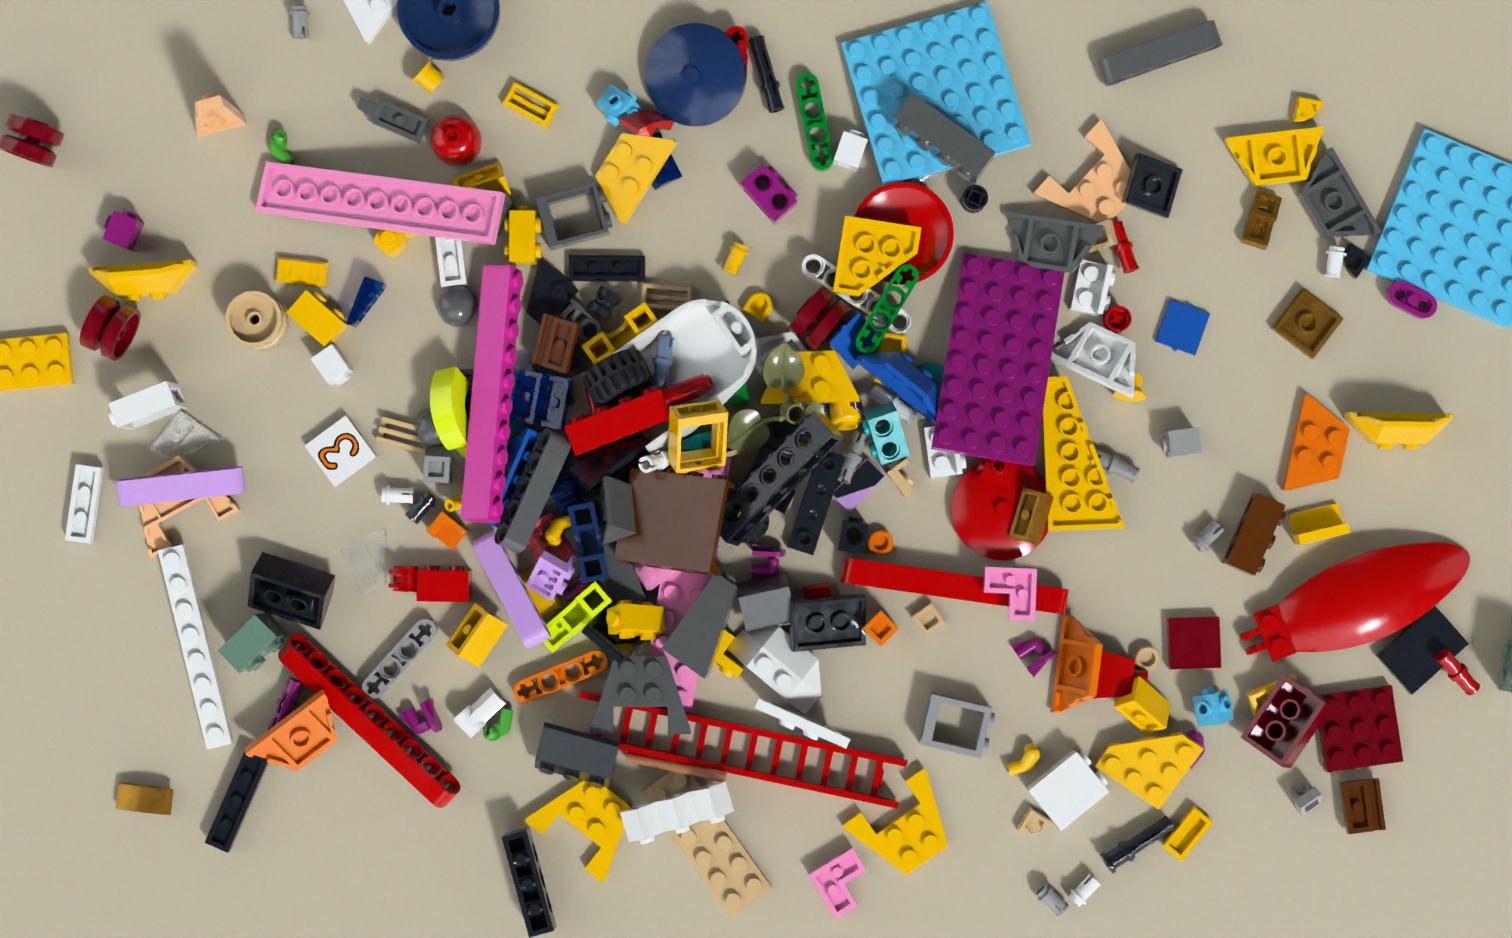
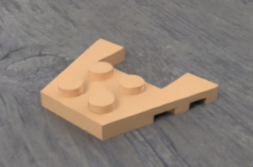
(1102, 188)
(157, 512)

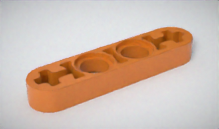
(562, 679)

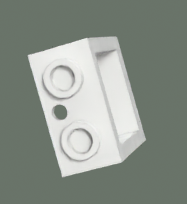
(147, 405)

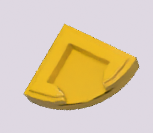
(1306, 109)

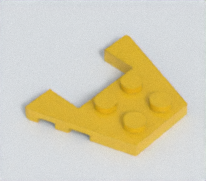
(594, 814)
(910, 837)

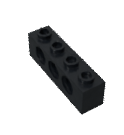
(529, 882)

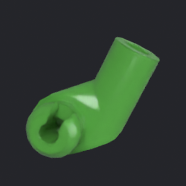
(278, 147)
(500, 728)

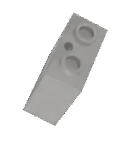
(930, 721)

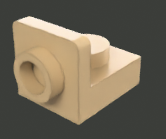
(901, 481)

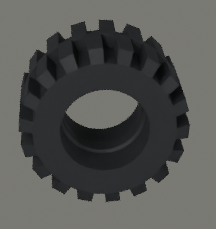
(617, 378)

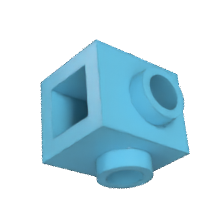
(617, 104)
(1212, 706)

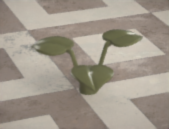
(781, 368)

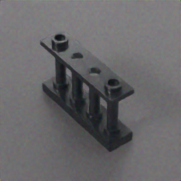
(815, 504)

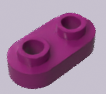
(1410, 298)

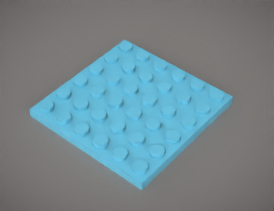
(950, 65)
(1451, 229)

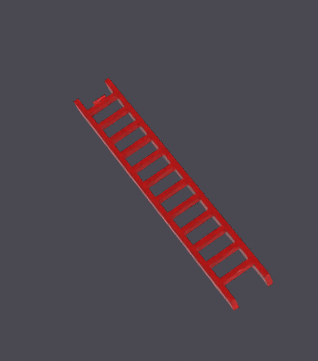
(747, 771)

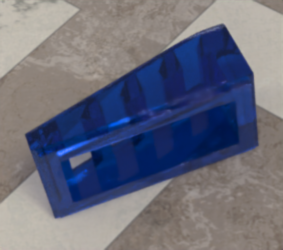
(367, 296)
(560, 489)

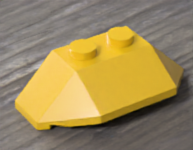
(144, 279)
(1397, 428)

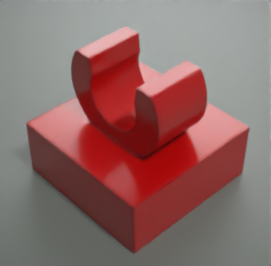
(404, 578)

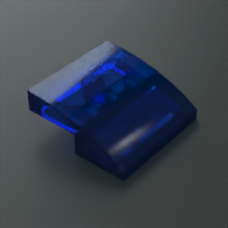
(541, 399)

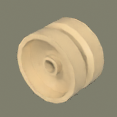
(271, 315)

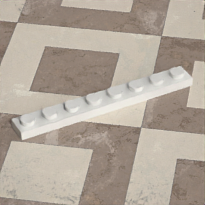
(195, 646)

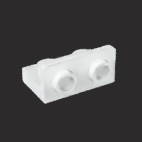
(1092, 288)
(940, 462)

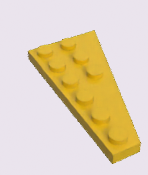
(1073, 467)

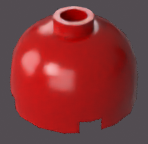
(456, 140)

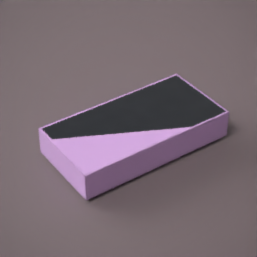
(862, 482)

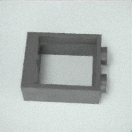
(548, 223)

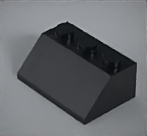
(606, 461)
(290, 590)
(576, 755)

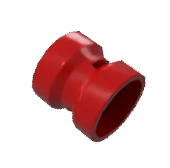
(1120, 316)

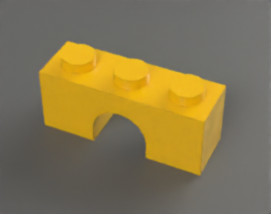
(606, 344)

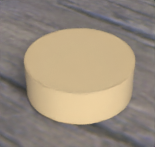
(1146, 658)

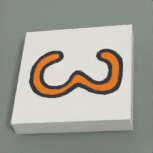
(340, 451)

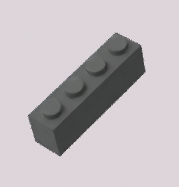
(943, 138)

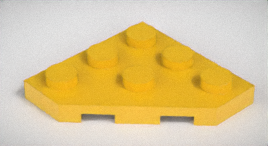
(872, 252)
(1150, 764)

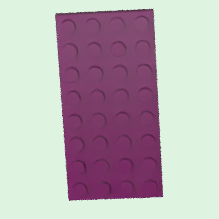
(998, 360)

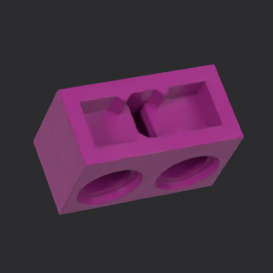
(764, 197)

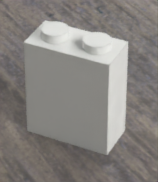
(1068, 789)

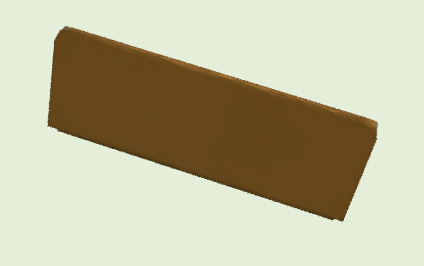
(1031, 516)

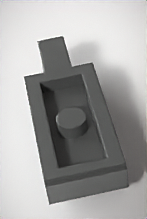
(395, 119)

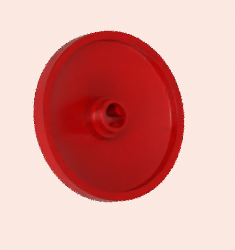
(919, 207)
(985, 513)

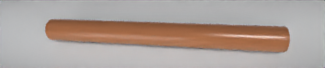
(676, 767)

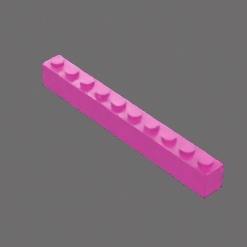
(491, 394)

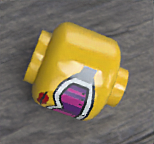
(846, 414)

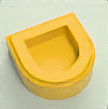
(758, 306)

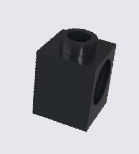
(775, 442)
(857, 547)

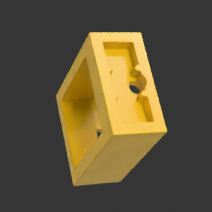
(698, 414)

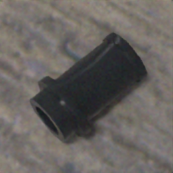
(421, 506)

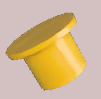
(428, 77)
(1139, 395)

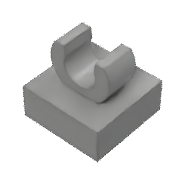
(1308, 801)

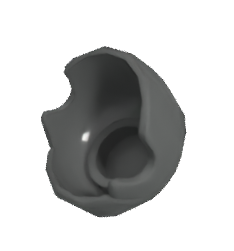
(457, 305)
(426, 429)

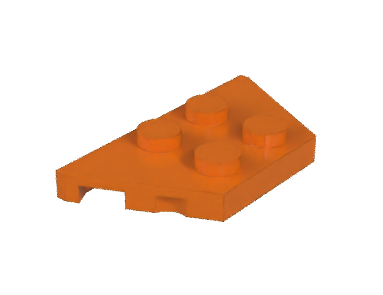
(1316, 446)
(1076, 666)
(298, 735)

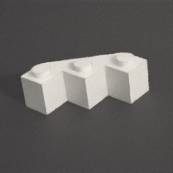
(677, 812)

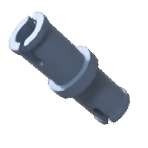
(662, 361)

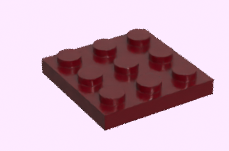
(1360, 729)

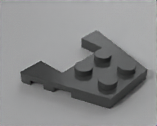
(640, 683)

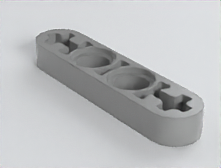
(397, 656)

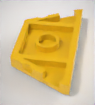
(1276, 155)
(631, 170)
(822, 382)

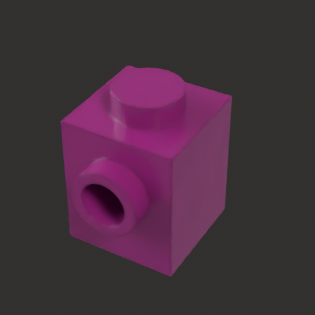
(123, 229)

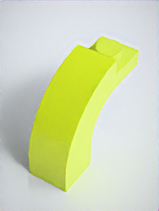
(448, 408)
(576, 616)

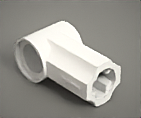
(474, 716)

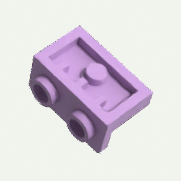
(550, 575)

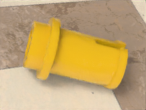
(735, 258)

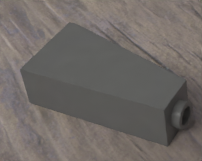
(623, 579)
(702, 627)

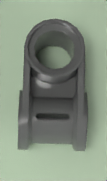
(578, 314)

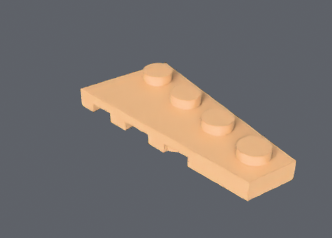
(215, 115)

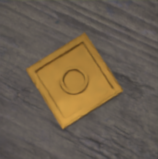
(1307, 323)

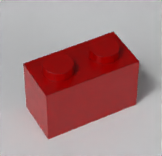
(444, 585)

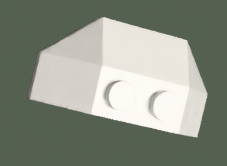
(787, 672)

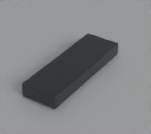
(606, 268)

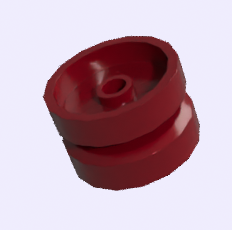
(31, 139)
(817, 316)
(110, 327)

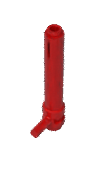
(676, 393)

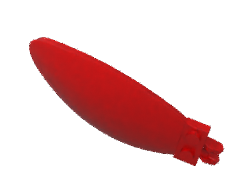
(1360, 599)

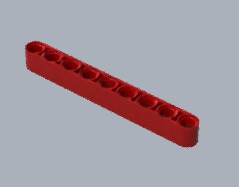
(941, 584)
(369, 721)

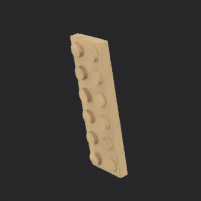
(714, 851)

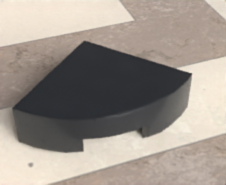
(1355, 260)

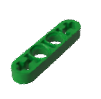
(817, 121)
(885, 308)

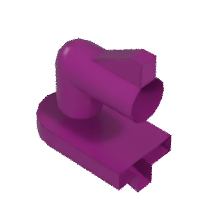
(760, 571)
(1034, 644)
(431, 722)

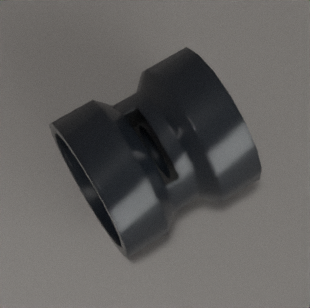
(973, 203)
(600, 307)

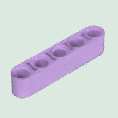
(180, 486)
(511, 590)

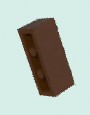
(1254, 534)

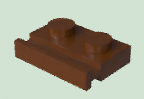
(556, 343)
(1362, 805)

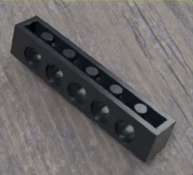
(788, 476)

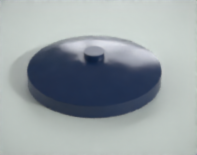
(449, 27)
(695, 74)

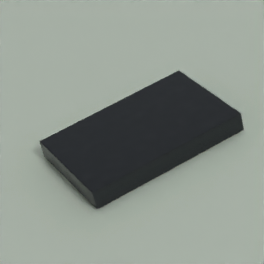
(827, 622)
(1414, 650)

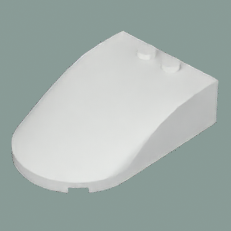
(709, 341)

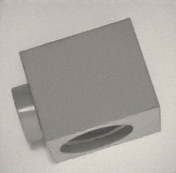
(1181, 442)
(438, 469)

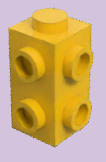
(523, 231)
(635, 620)

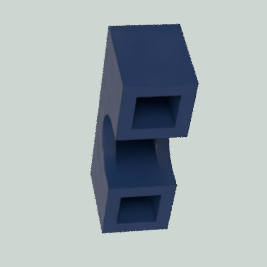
(589, 542)

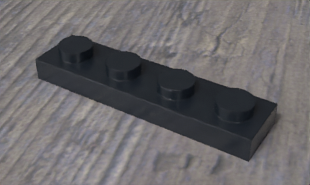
(236, 802)

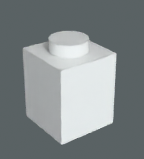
(850, 150)
(332, 365)

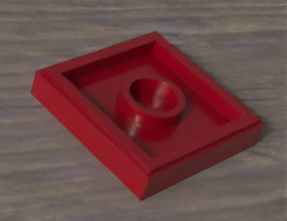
(1194, 642)

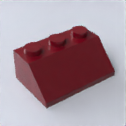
(1286, 721)

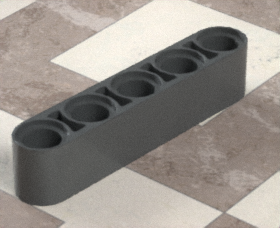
(1159, 53)
(532, 490)

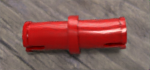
(1124, 249)
(1457, 672)

